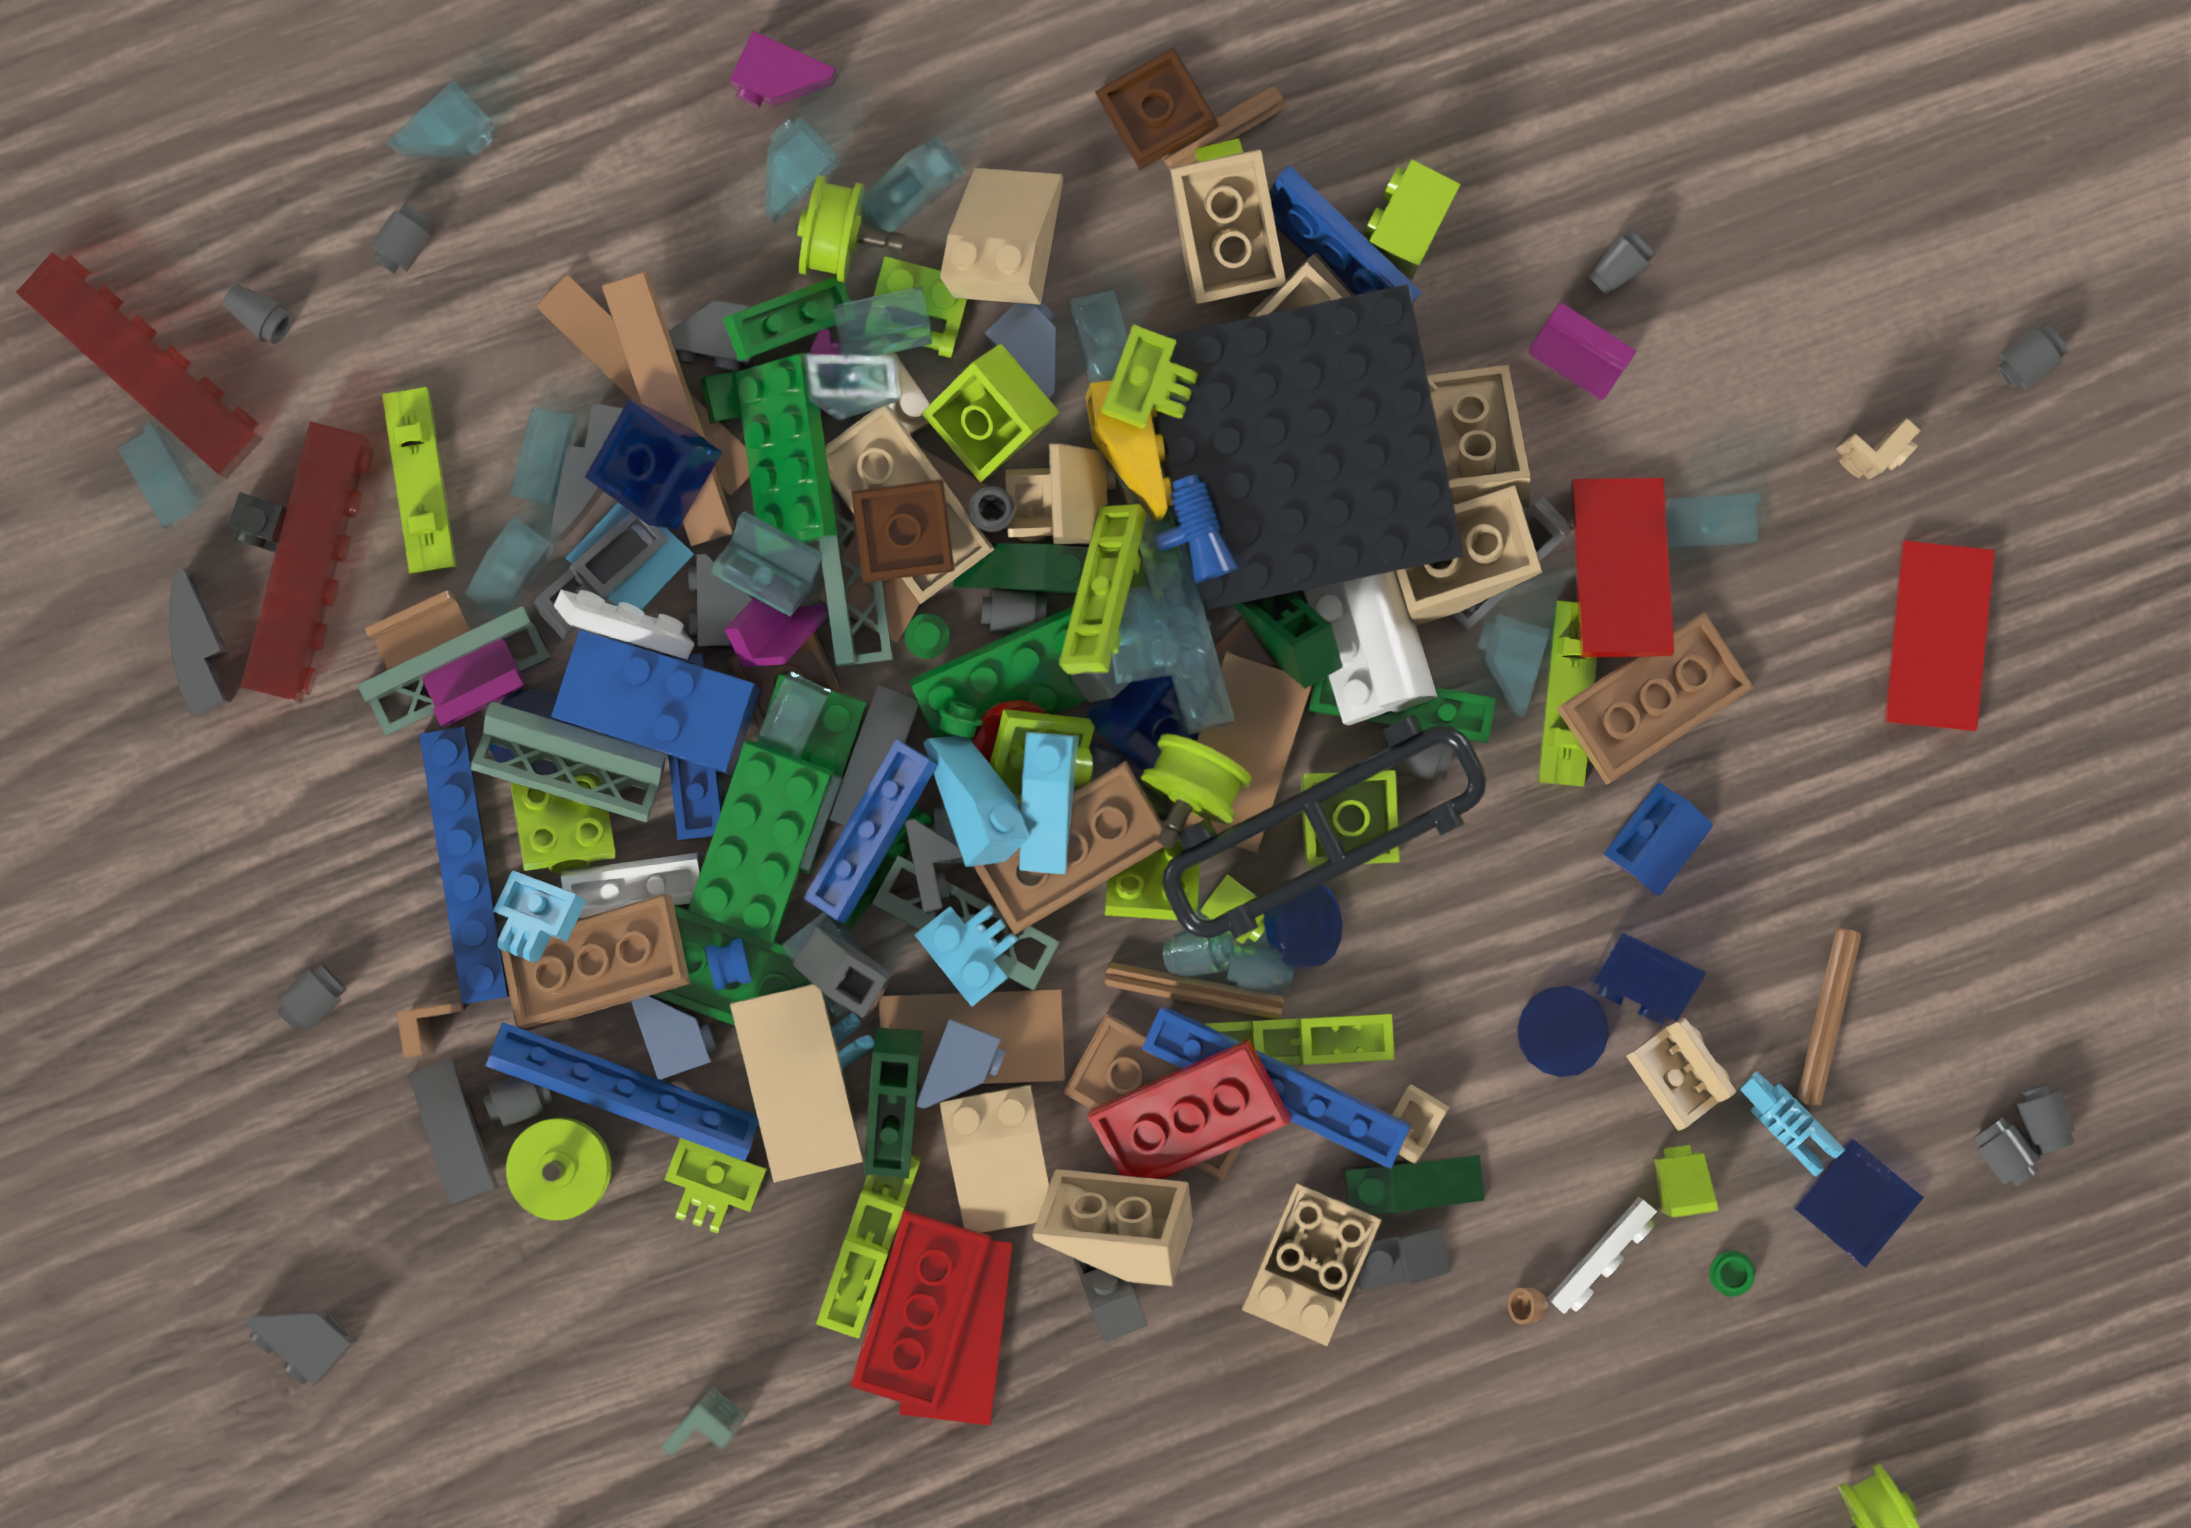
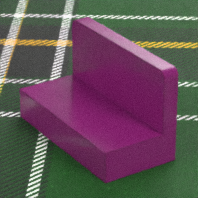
(1581, 351)
(769, 636)
(473, 682)

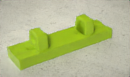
(419, 481)
(1104, 589)
(1561, 754)

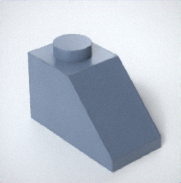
(1031, 341)
(673, 1036)
(960, 1063)

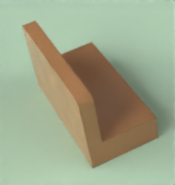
(419, 628)
(416, 1028)

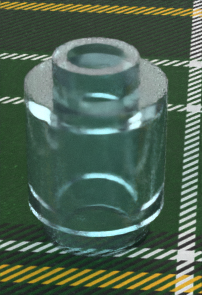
(1197, 955)
(1259, 969)

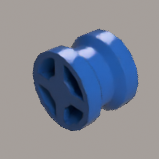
(728, 964)

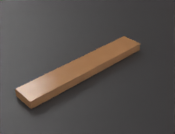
(596, 336)
(664, 388)

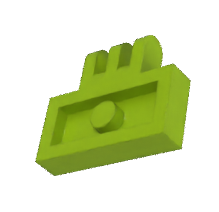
(1147, 380)
(713, 1182)

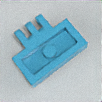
(534, 915)
(967, 951)

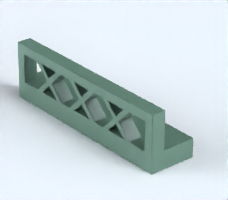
(838, 603)
(416, 668)
(570, 747)
(918, 918)
(713, 1417)

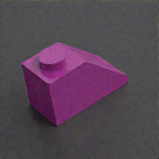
(777, 73)

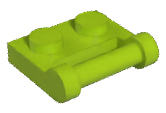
(901, 275)

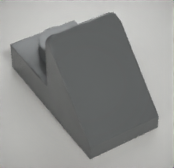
(926, 849)
(1404, 1259)

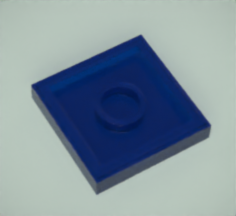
(1858, 1203)

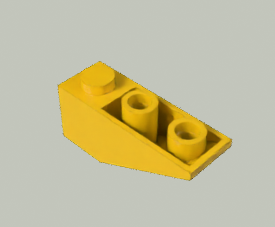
(1131, 452)

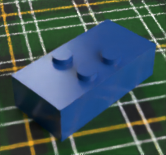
(656, 702)

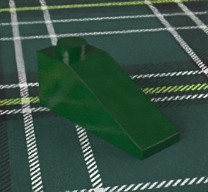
(1027, 568)
(1294, 636)
(892, 1102)
(1414, 1185)

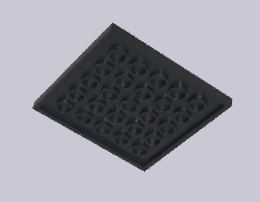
(1313, 445)

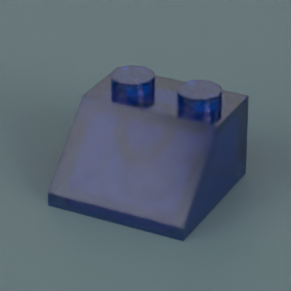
(653, 465)
(1139, 718)
(1646, 978)

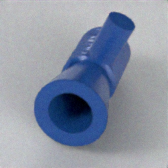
(1199, 528)

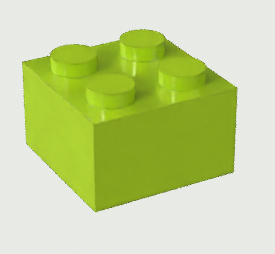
(1414, 213)
(990, 412)
(1354, 815)

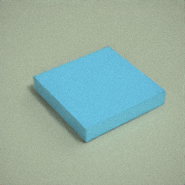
(653, 576)

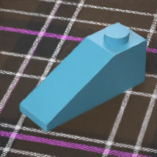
(1047, 801)
(976, 802)

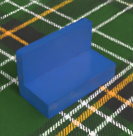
(1659, 838)

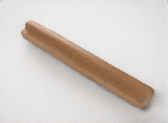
(1193, 990)
(1828, 1017)

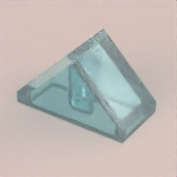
(850, 383)

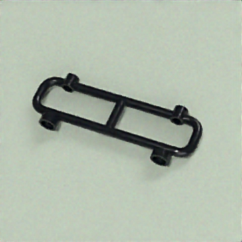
(1405, 741)

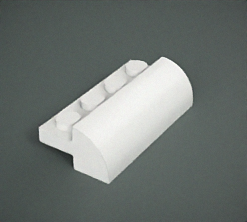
(1377, 647)

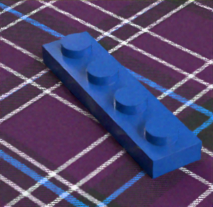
(694, 790)
(870, 831)

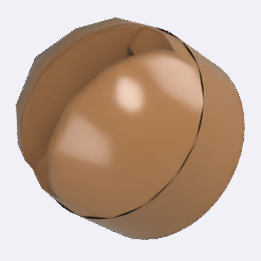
(1527, 1305)

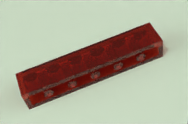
(140, 365)
(306, 562)

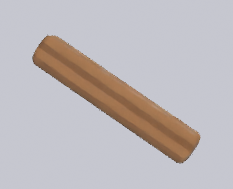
(1231, 125)

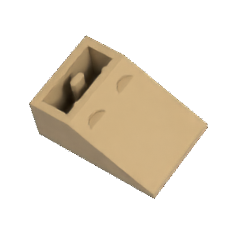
(1310, 1264)

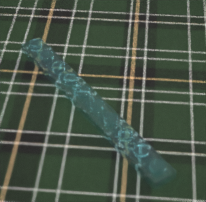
(1166, 572)

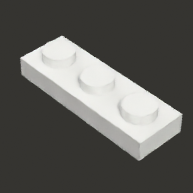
(624, 623)
(630, 882)
(1603, 1257)

